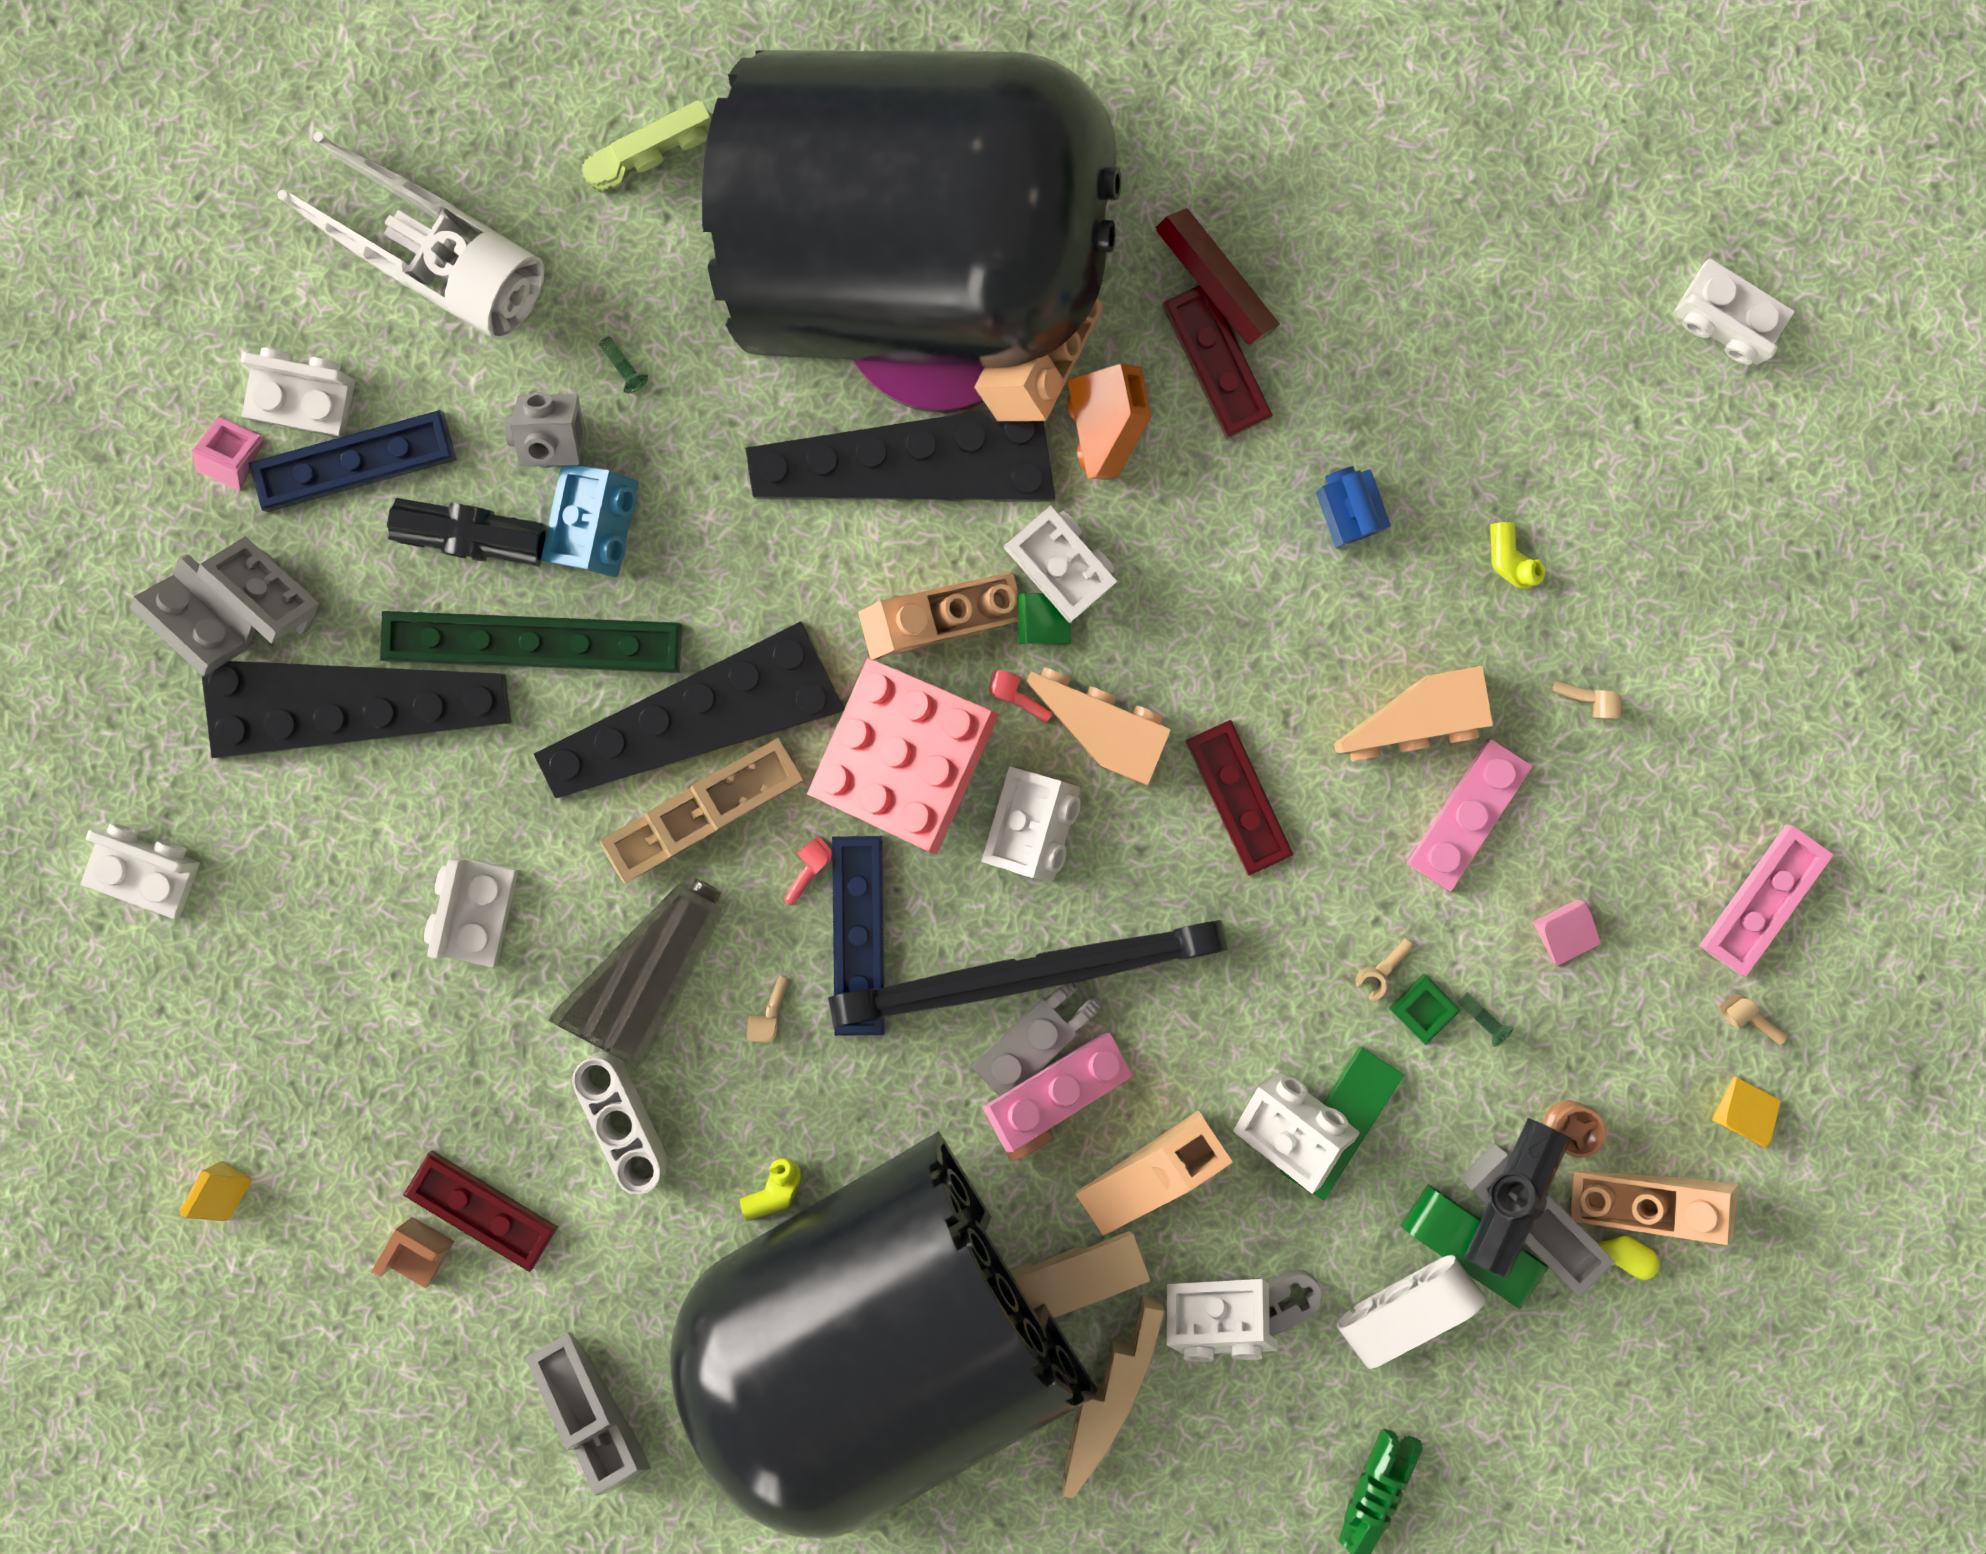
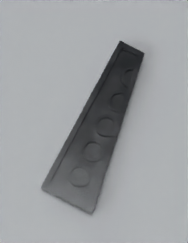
(910, 461)
(726, 704)
(306, 706)

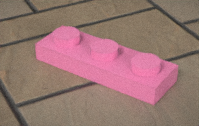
(1469, 814)
(1766, 900)
(1057, 1092)

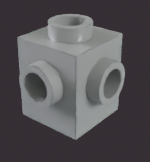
(546, 430)

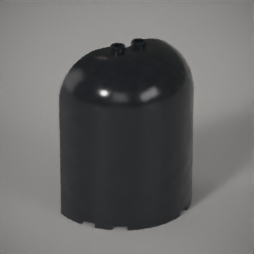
(908, 205)
(865, 1352)

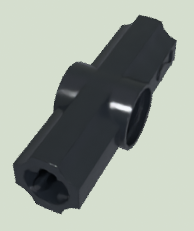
(466, 532)
(1502, 1230)

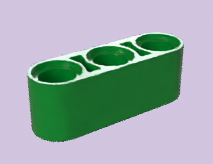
(1449, 1231)

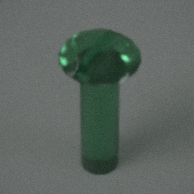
(633, 380)
(1485, 1019)

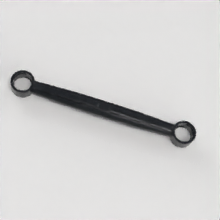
(1027, 975)

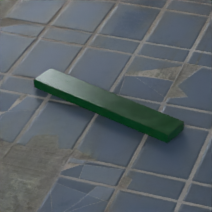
(531, 641)

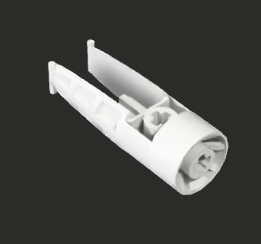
(488, 285)

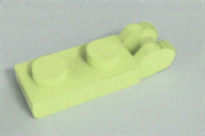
(645, 146)

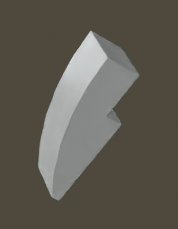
(1552, 1236)
(587, 1415)

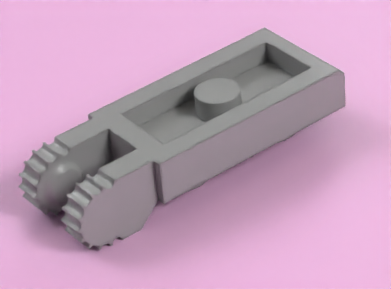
(1033, 1040)

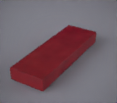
(1217, 276)
(1217, 361)
(1239, 797)
(480, 1211)

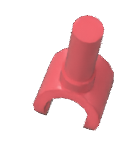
(1004, 687)
(816, 856)

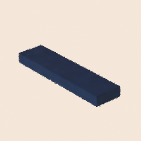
(352, 461)
(858, 921)

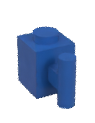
(1352, 506)

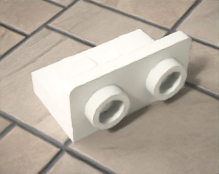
(1733, 314)
(297, 394)
(1062, 563)
(1032, 824)
(139, 872)
(470, 911)
(1295, 1130)
(1219, 1319)

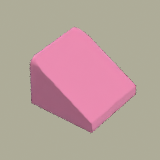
(226, 452)
(1568, 931)

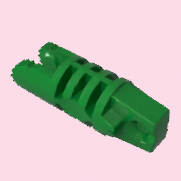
(1379, 1491)

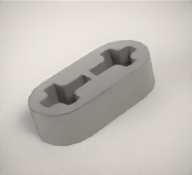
(1290, 1312)

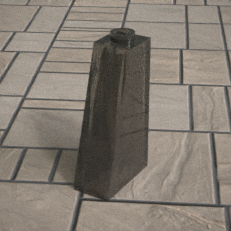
(641, 980)

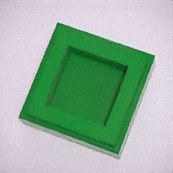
(1041, 621)
(1424, 1009)

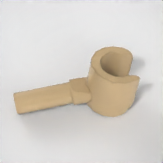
(1605, 703)
(1383, 969)
(1741, 1010)
(764, 1028)

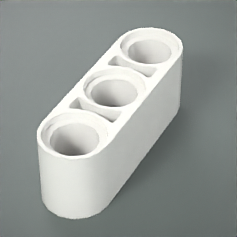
(617, 1146)
(1411, 1312)

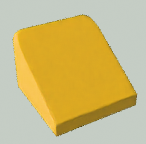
(1748, 1112)
(216, 1193)

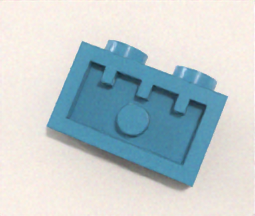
(590, 519)

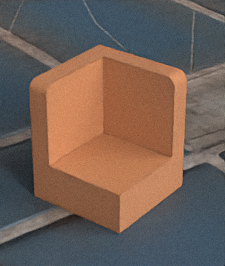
(414, 1252)

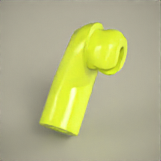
(1510, 562)
(778, 1192)
(1632, 1256)

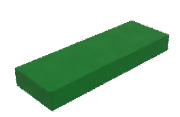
(1360, 1097)

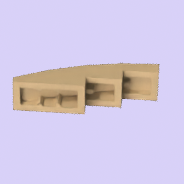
(700, 811)
(1083, 1275)
(1103, 1416)

